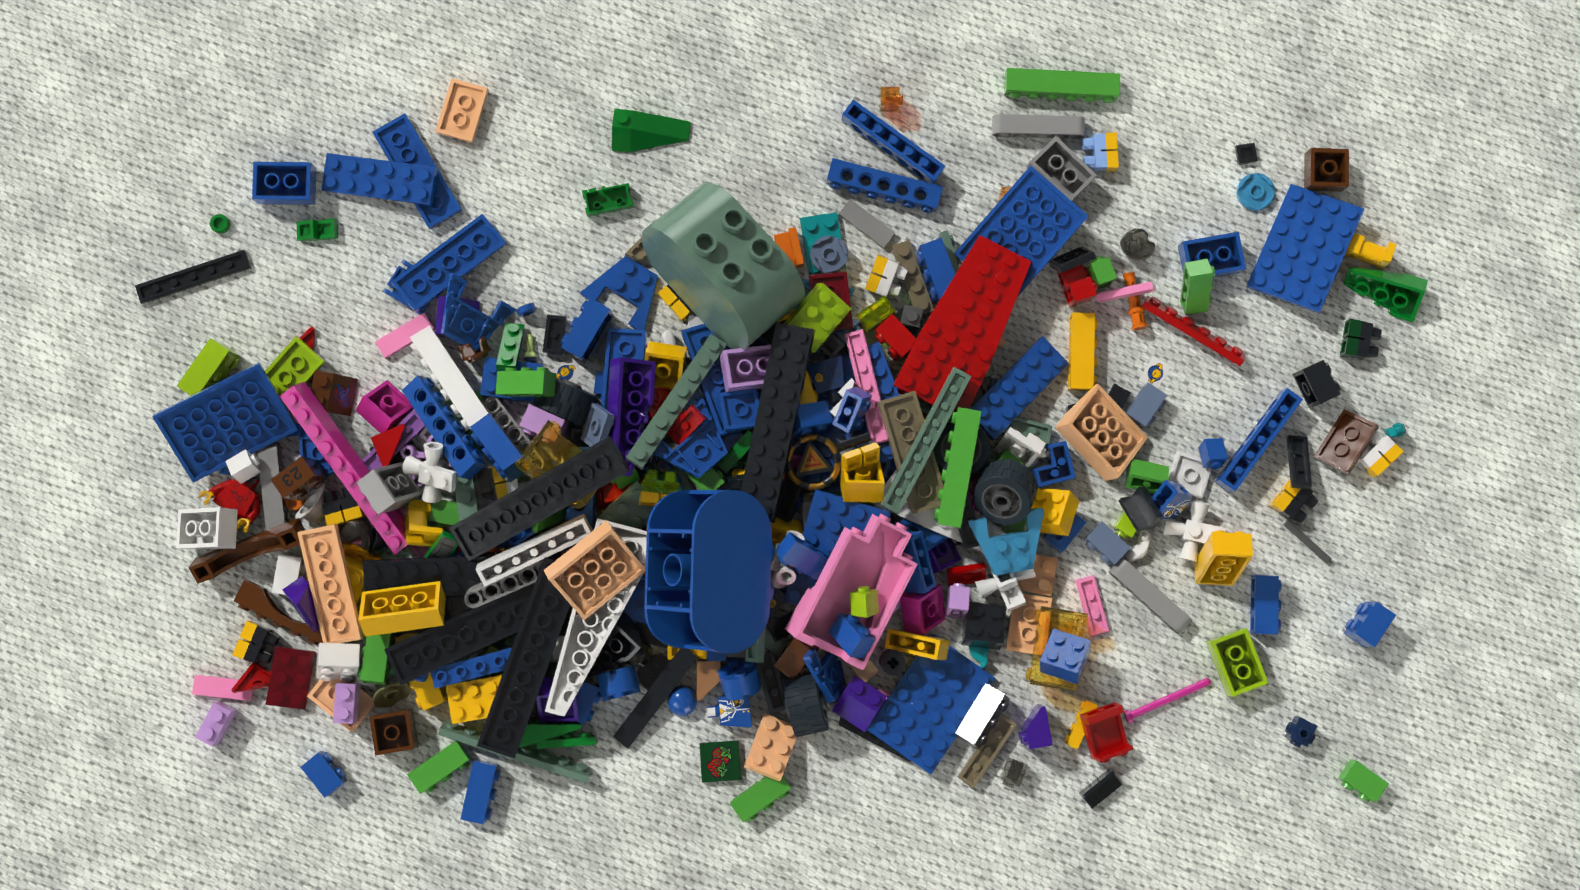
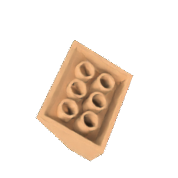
(1102, 433)
(594, 570)

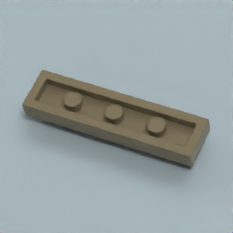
(913, 280)
(983, 757)

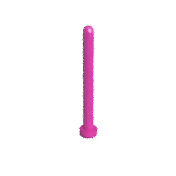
(1130, 715)

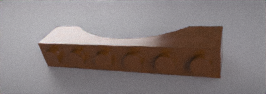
(220, 560)
(256, 598)

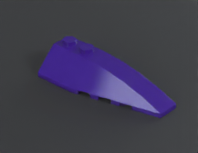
(629, 401)

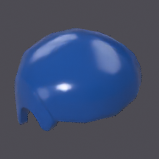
(682, 700)

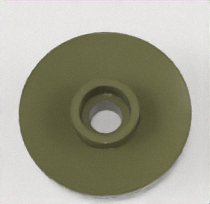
(391, 694)

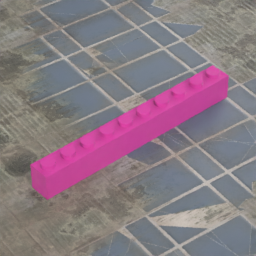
(342, 460)

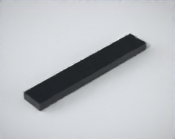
(193, 276)
(655, 696)

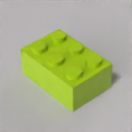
(819, 311)
(209, 367)
(1237, 662)

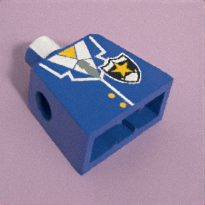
(1171, 499)
(732, 712)

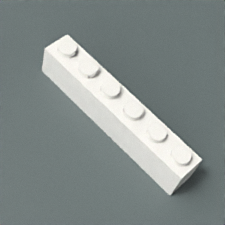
(448, 376)
(533, 550)

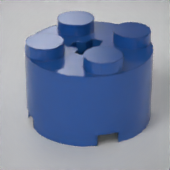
(739, 679)
(618, 683)

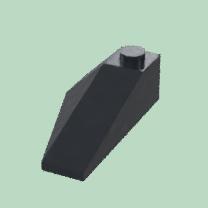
(620, 646)

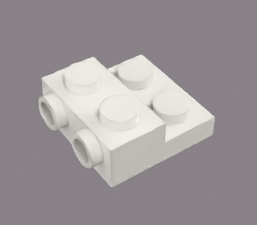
(1026, 449)

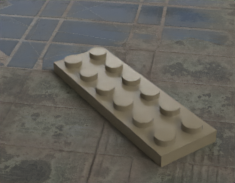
(902, 422)

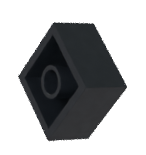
(1317, 383)
(984, 626)

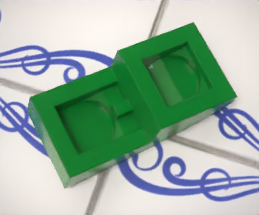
(317, 230)

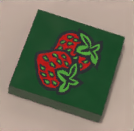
(720, 761)

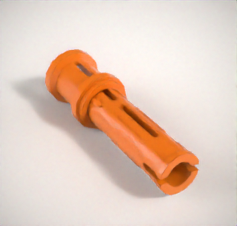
(1136, 310)

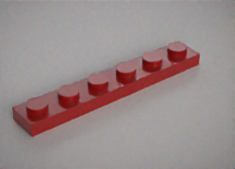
(1200, 334)

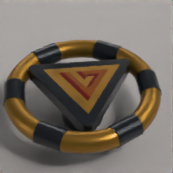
(813, 462)

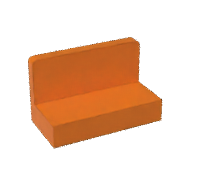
(790, 245)

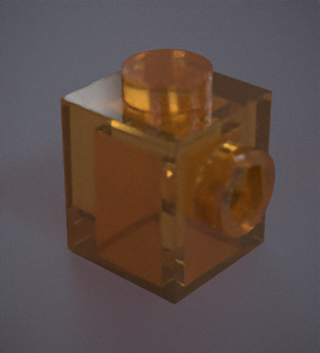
(890, 99)

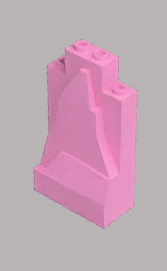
(858, 559)

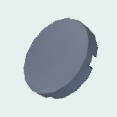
(829, 254)

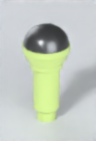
(530, 355)

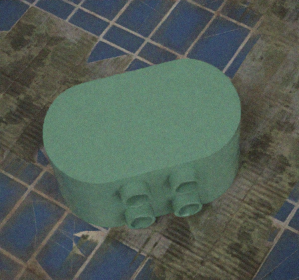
(723, 265)

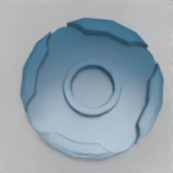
(1255, 197)

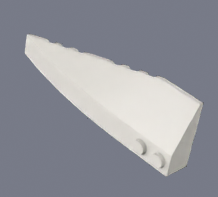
(587, 637)

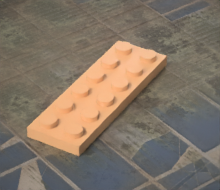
(330, 584)

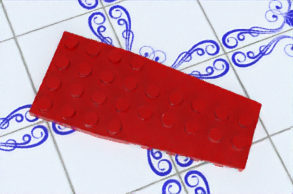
(965, 323)

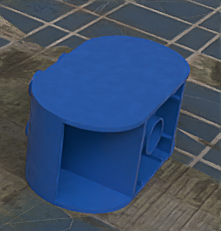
(708, 570)

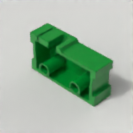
(607, 199)
(736, 453)

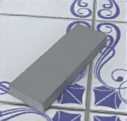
(867, 223)

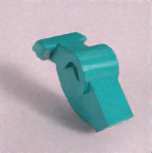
(1396, 431)
(979, 655)

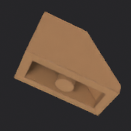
(707, 676)

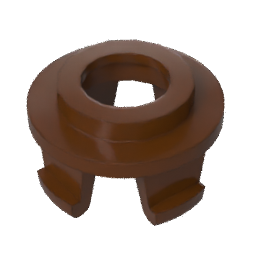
(471, 355)

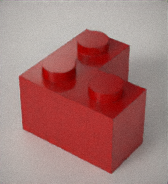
(1076, 286)
(896, 337)

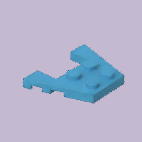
(1009, 551)

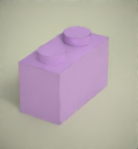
(957, 601)
(346, 703)
(216, 723)

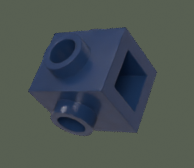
(1300, 732)

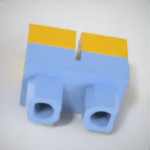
(1104, 152)

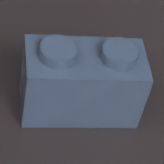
(1145, 405)
(1106, 543)

